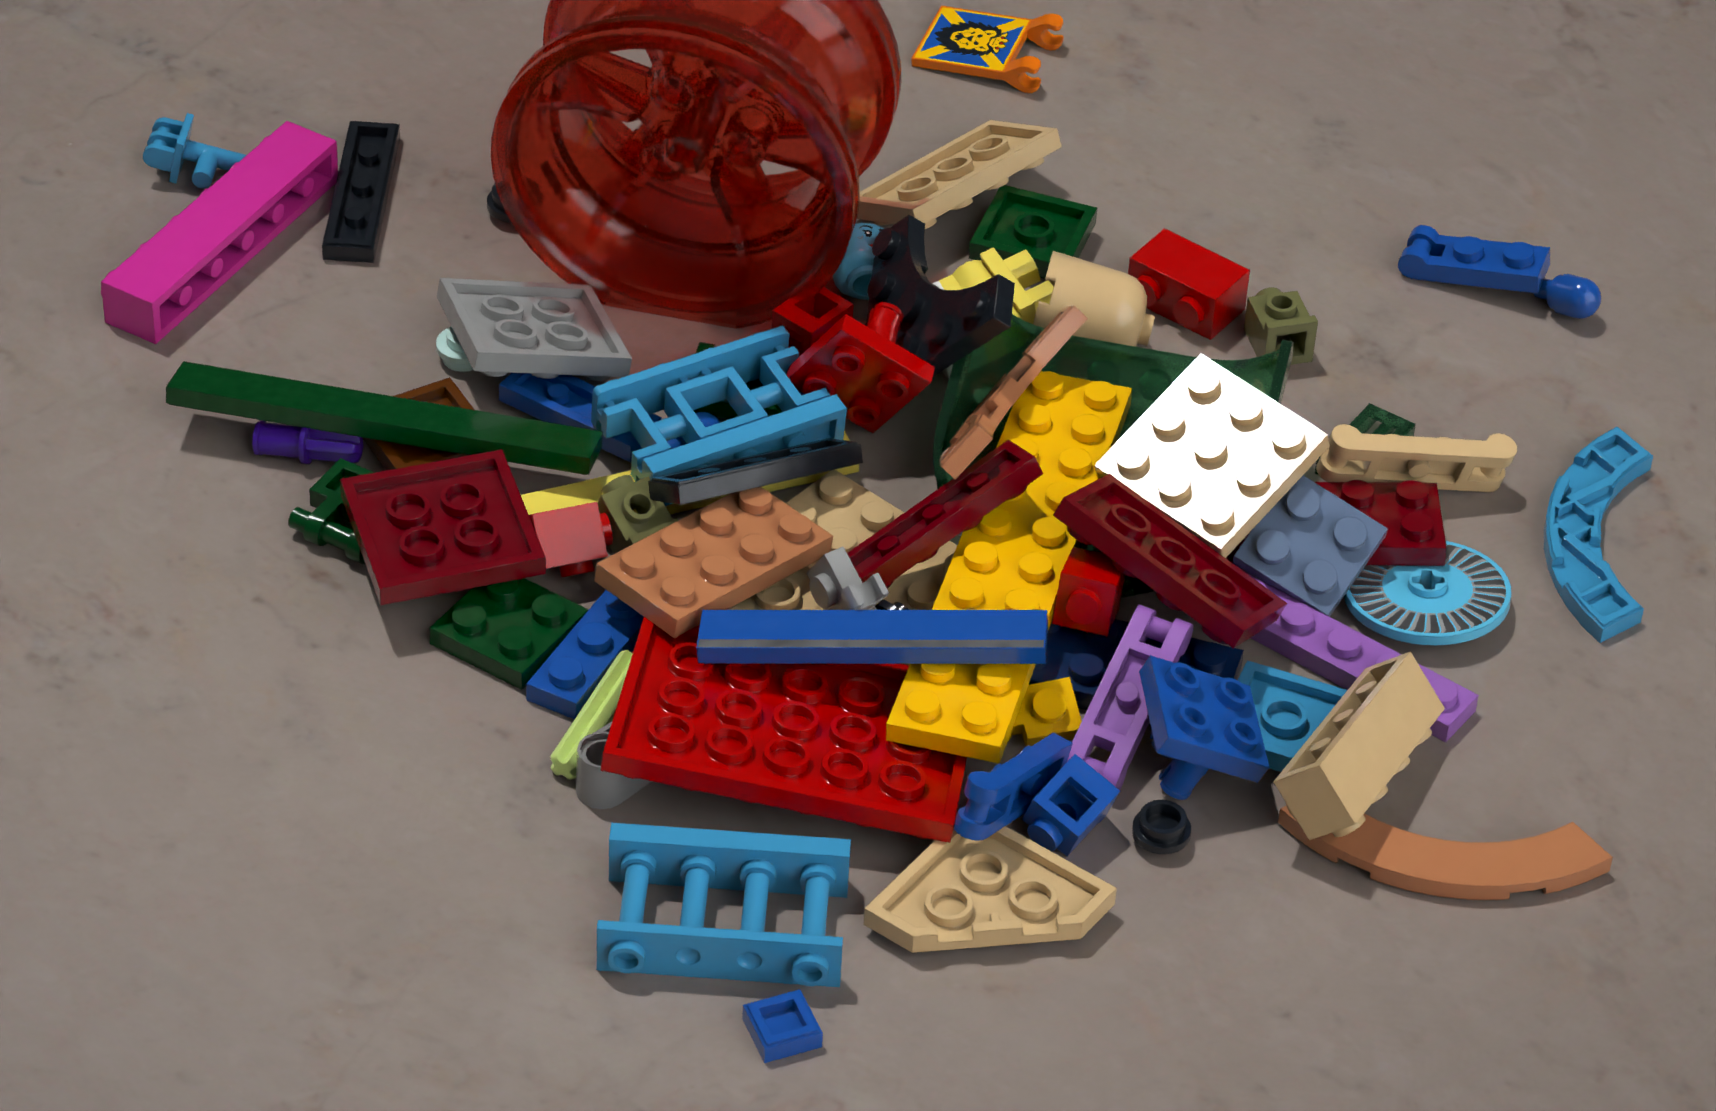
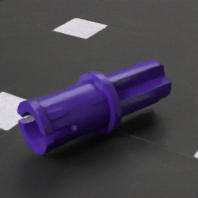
(305, 443)

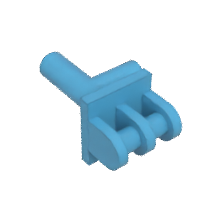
(171, 145)

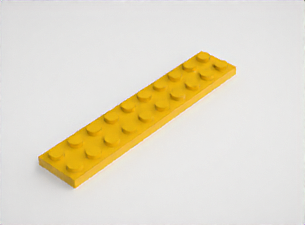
(1011, 565)

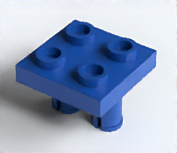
(1201, 725)

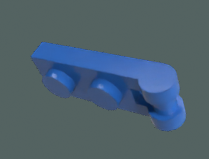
(1474, 261)
(1009, 788)

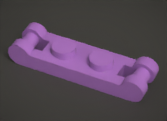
(1119, 708)

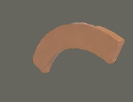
(983, 421)
(1463, 868)

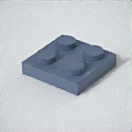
(1311, 546)

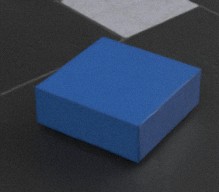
(782, 1026)

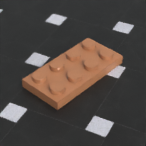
(713, 559)

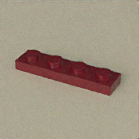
(946, 513)

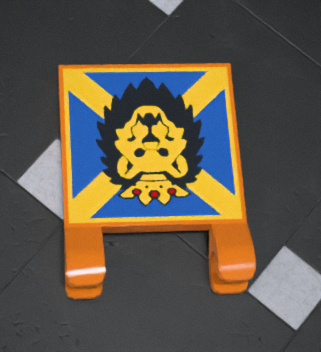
(987, 45)

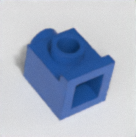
(1069, 806)

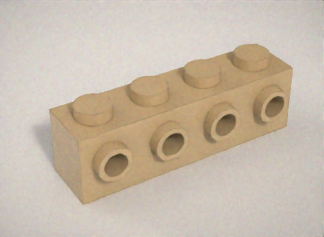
(1359, 747)

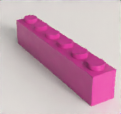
(219, 232)

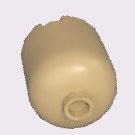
(1106, 296)

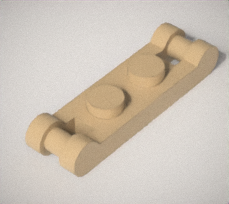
(1397, 458)

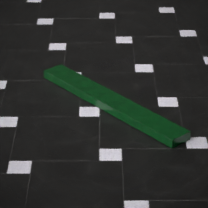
(383, 417)

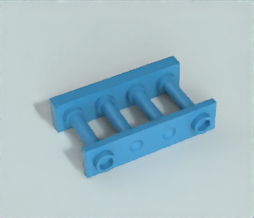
(731, 862)

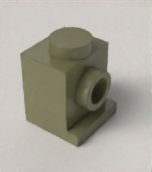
(1277, 314)
(620, 500)

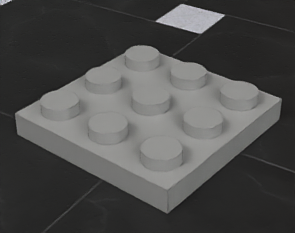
(533, 328)

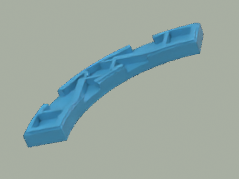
(1574, 533)

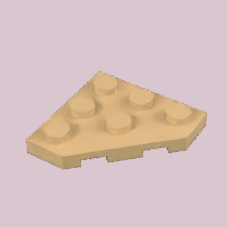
(988, 896)

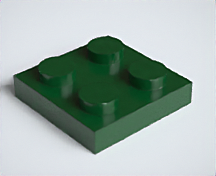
(1033, 222)
(506, 628)

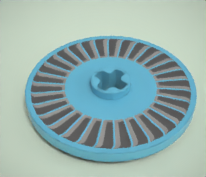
(1433, 602)

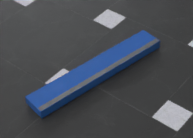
(872, 637)

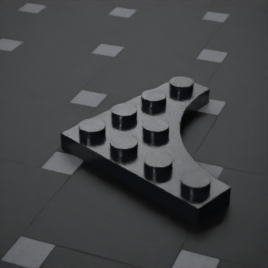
(935, 322)

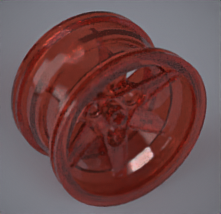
(680, 205)

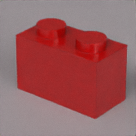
(1190, 283)

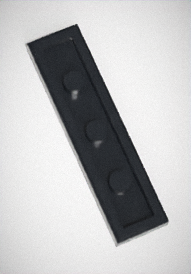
(361, 192)
(754, 471)

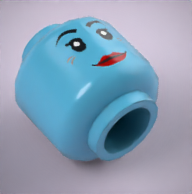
(857, 264)

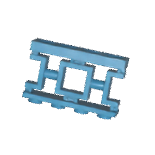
(707, 379)

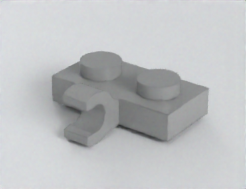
(838, 586)

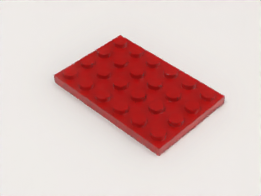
(779, 737)

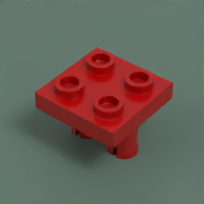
(864, 367)

